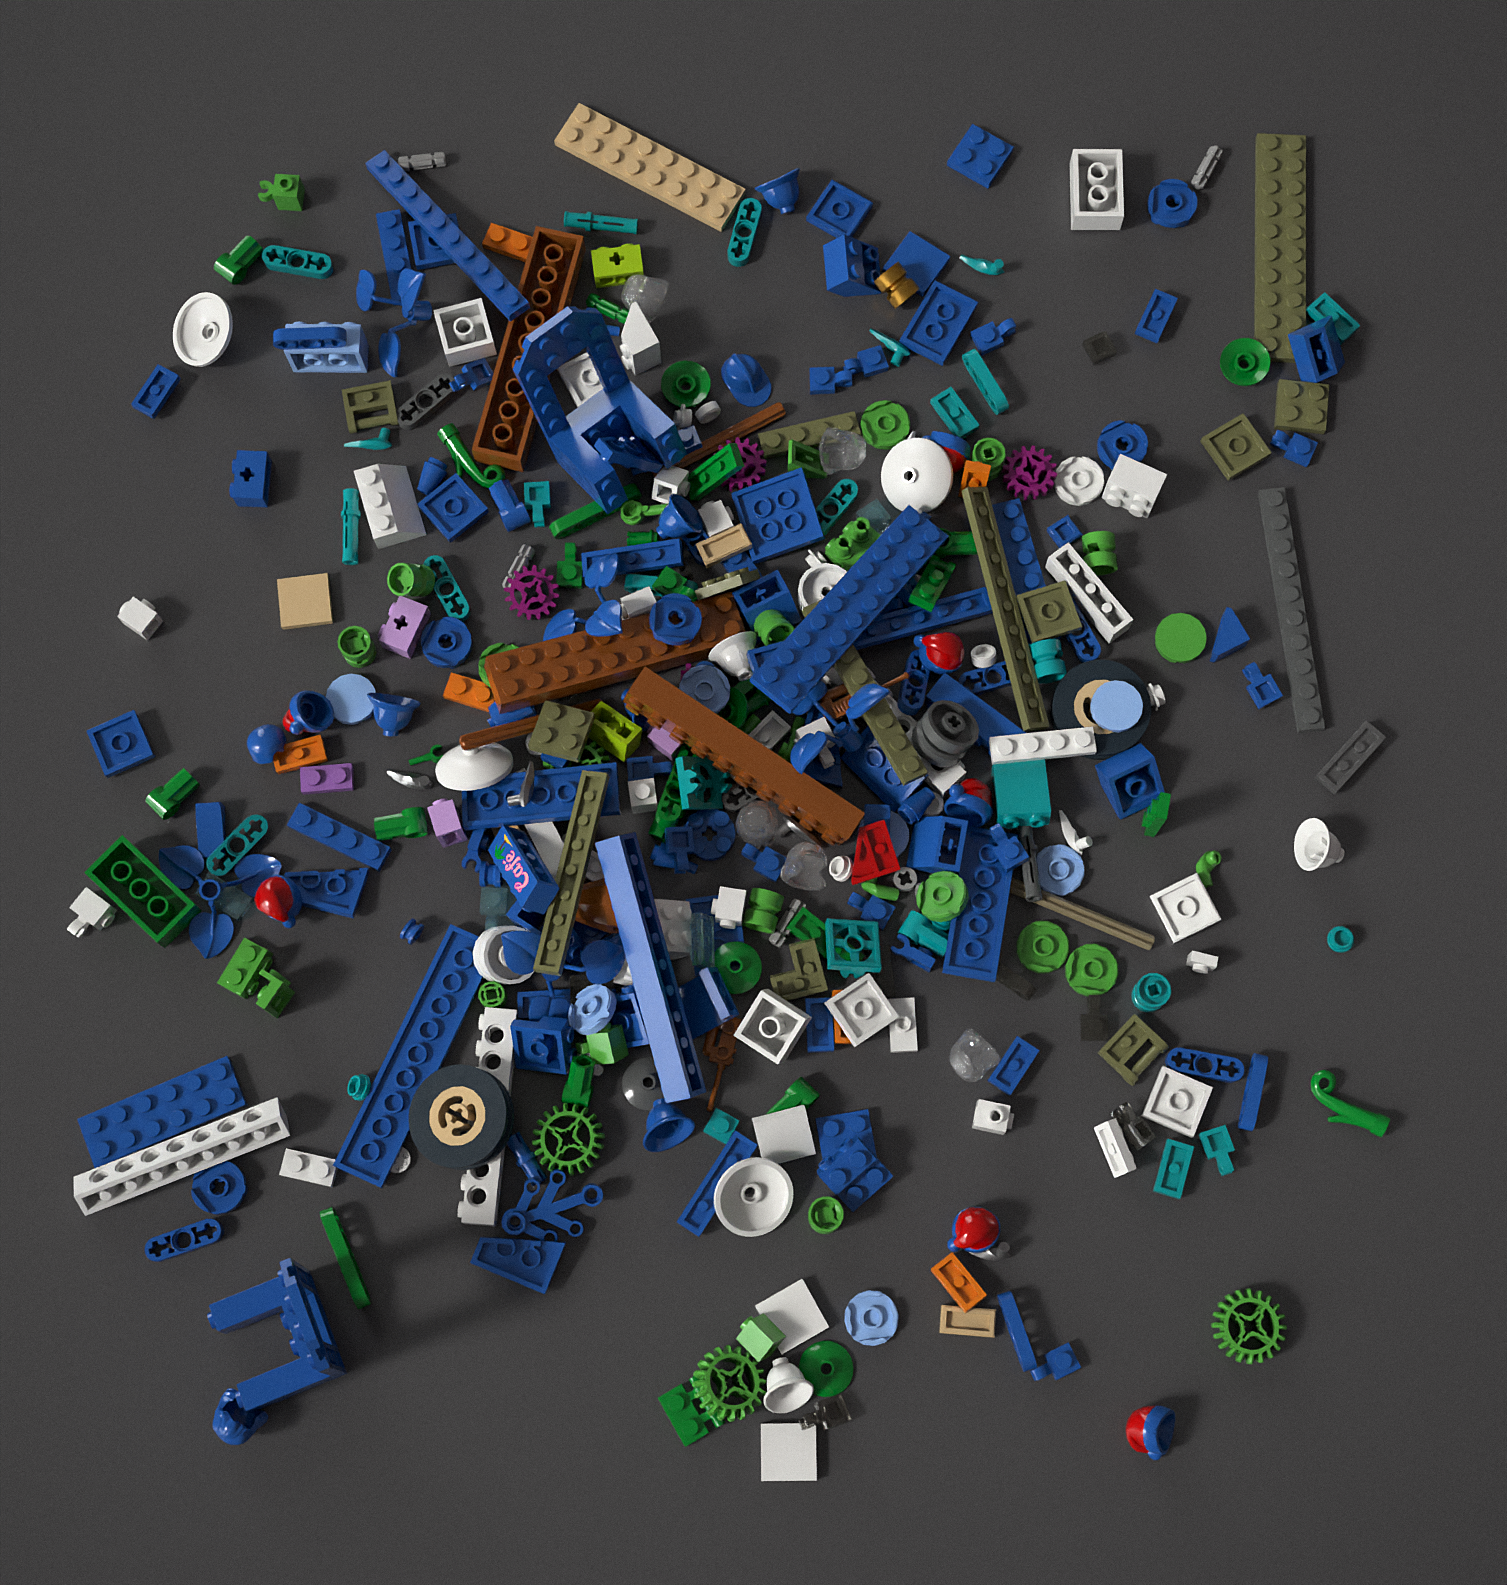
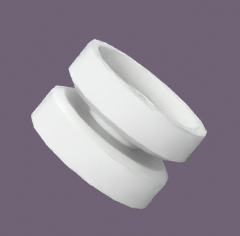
(818, 582)
(490, 959)

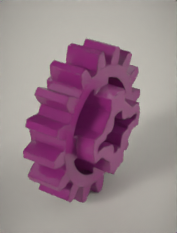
(752, 464)
(1037, 465)
(520, 586)

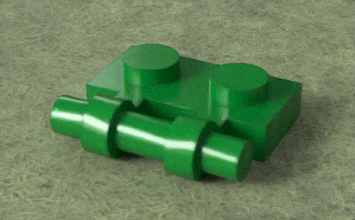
(684, 1415)

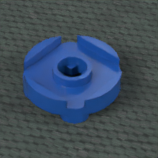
(1168, 216)
(1123, 432)
(442, 629)
(672, 634)
(721, 843)
(216, 1202)

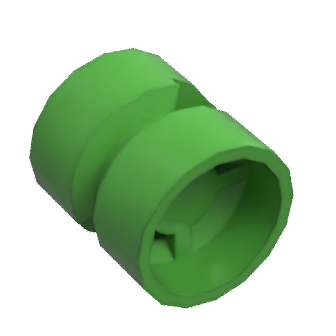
(990, 452)
(1099, 551)
(411, 579)
(772, 627)
(354, 641)
(762, 911)
(825, 1215)

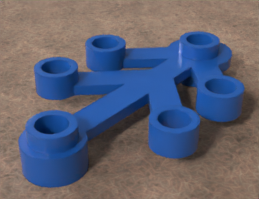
(547, 1209)

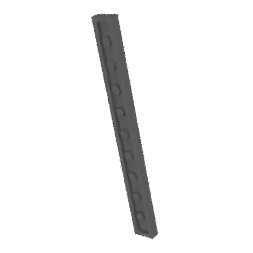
(1291, 610)

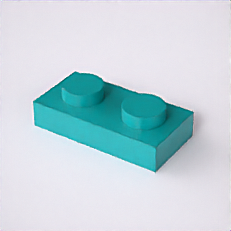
(1343, 322)
(954, 413)
(1173, 1169)

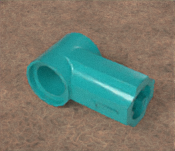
(921, 931)

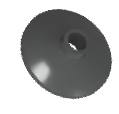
(633, 1087)

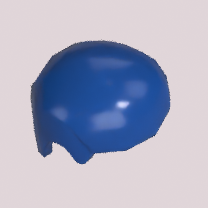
(265, 742)

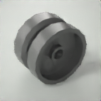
(945, 733)

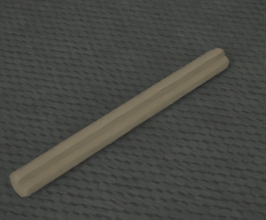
(1087, 916)

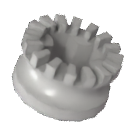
(913, 877)

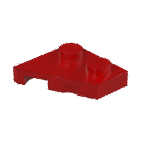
(873, 853)

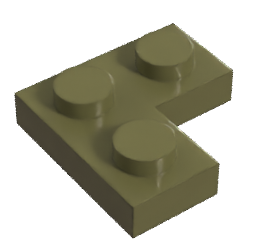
(808, 973)

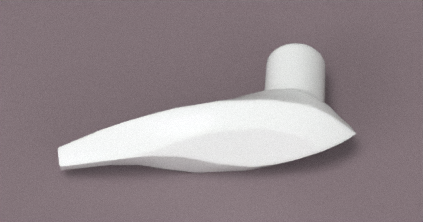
(1072, 837)

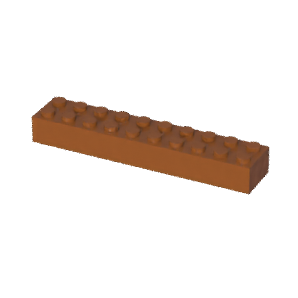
(548, 286)
(589, 662)
(742, 757)

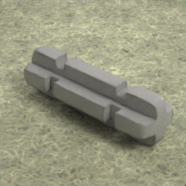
(422, 161)
(1206, 167)
(526, 553)
(778, 938)

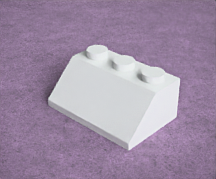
(389, 504)

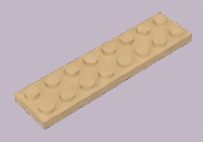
(650, 167)

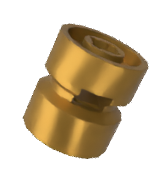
(896, 285)

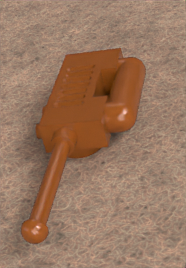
(838, 708)
(722, 1053)

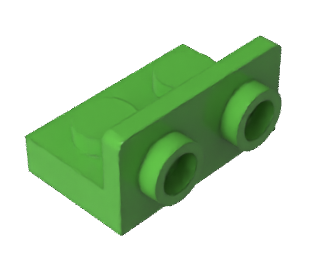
(244, 968)
(275, 995)

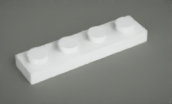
(1042, 745)

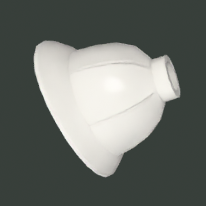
(731, 654)
(1316, 846)
(786, 1387)

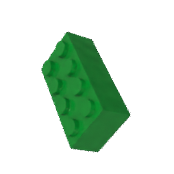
(143, 891)

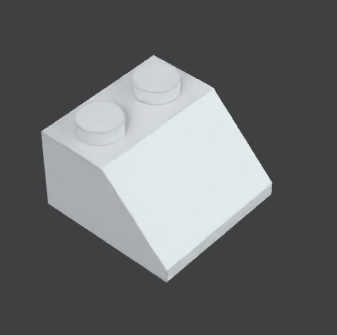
(639, 342)

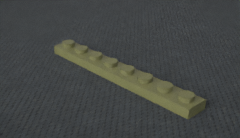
(879, 717)
(571, 873)

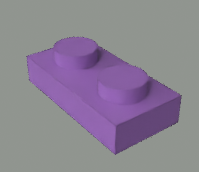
(327, 778)

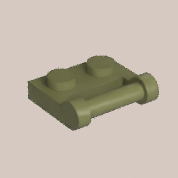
(369, 399)
(1126, 1043)

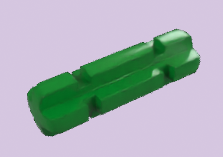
(607, 308)

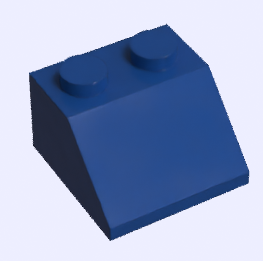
(1130, 780)

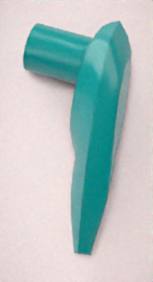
(983, 265)
(899, 349)
(374, 443)

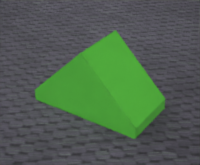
(805, 457)

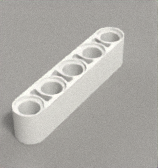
(546, 842)

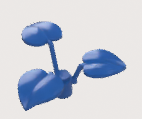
(408, 289)
(606, 619)
(845, 734)
(211, 931)
(600, 959)

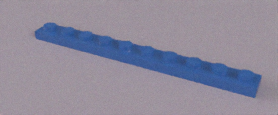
(448, 236)
(905, 622)

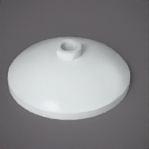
(202, 329)
(930, 471)
(474, 767)
(762, 1207)

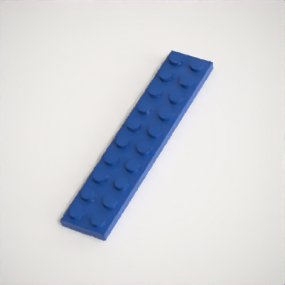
(848, 609)
(413, 1056)

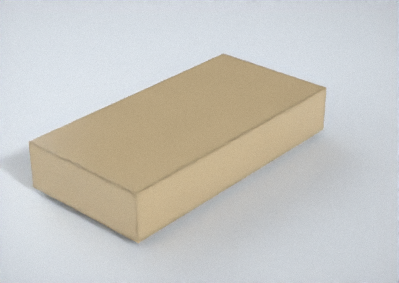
(724, 545)
(974, 1323)

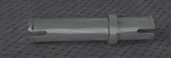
(1032, 886)

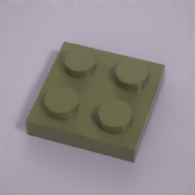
(1301, 406)
(1235, 447)
(727, 582)
(1049, 612)
(561, 731)

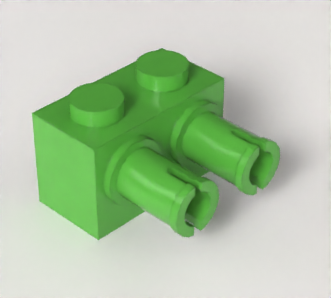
(852, 544)

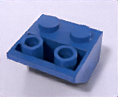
(851, 267)
(1317, 350)
(763, 595)
(937, 844)

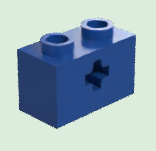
(249, 490)

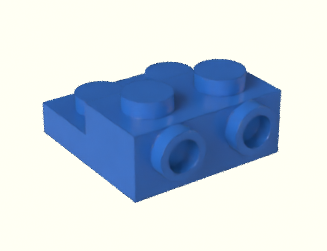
(629, 1015)
(543, 1044)
(853, 1172)

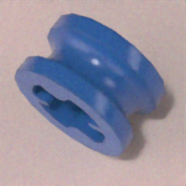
(412, 931)

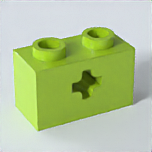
(609, 274)
(615, 732)

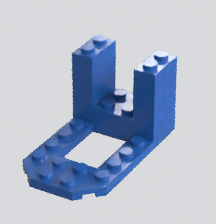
(612, 412)
(302, 1315)

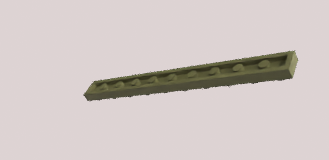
(1005, 609)

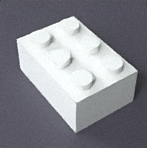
(1096, 189)

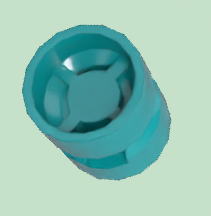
(1047, 660)
(1151, 992)

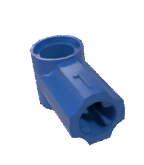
(510, 509)

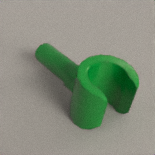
(427, 757)

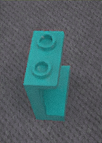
(1021, 794)

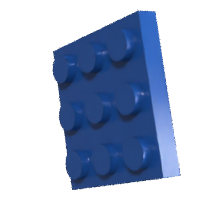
(778, 515)

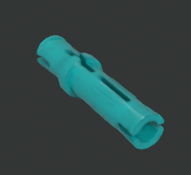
(571, 220)
(350, 516)

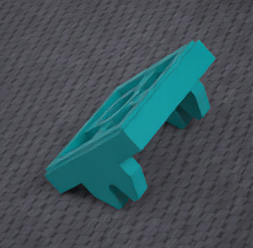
(688, 786)
(854, 928)

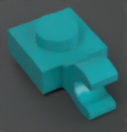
(537, 498)
(1218, 1145)

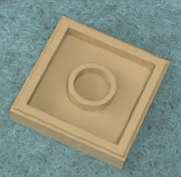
(305, 601)

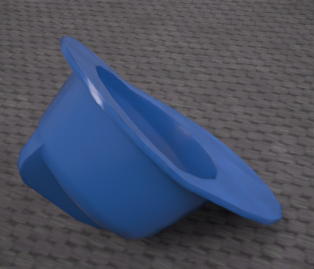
(746, 380)

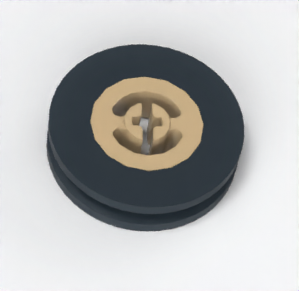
(1079, 687)
(438, 1132)

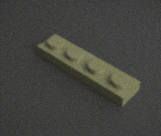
(776, 441)

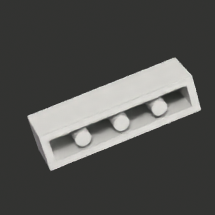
(1089, 593)

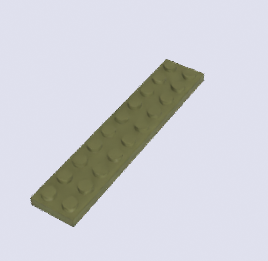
(1280, 241)

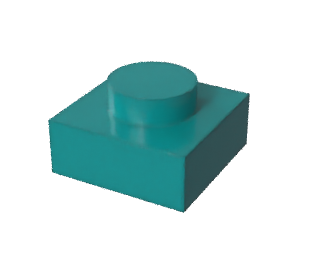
(721, 1126)

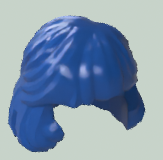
(233, 1423)

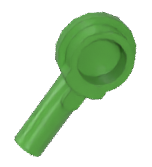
(634, 512)
(785, 749)

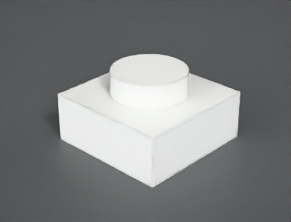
(1201, 962)

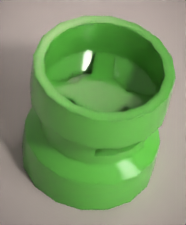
(492, 999)

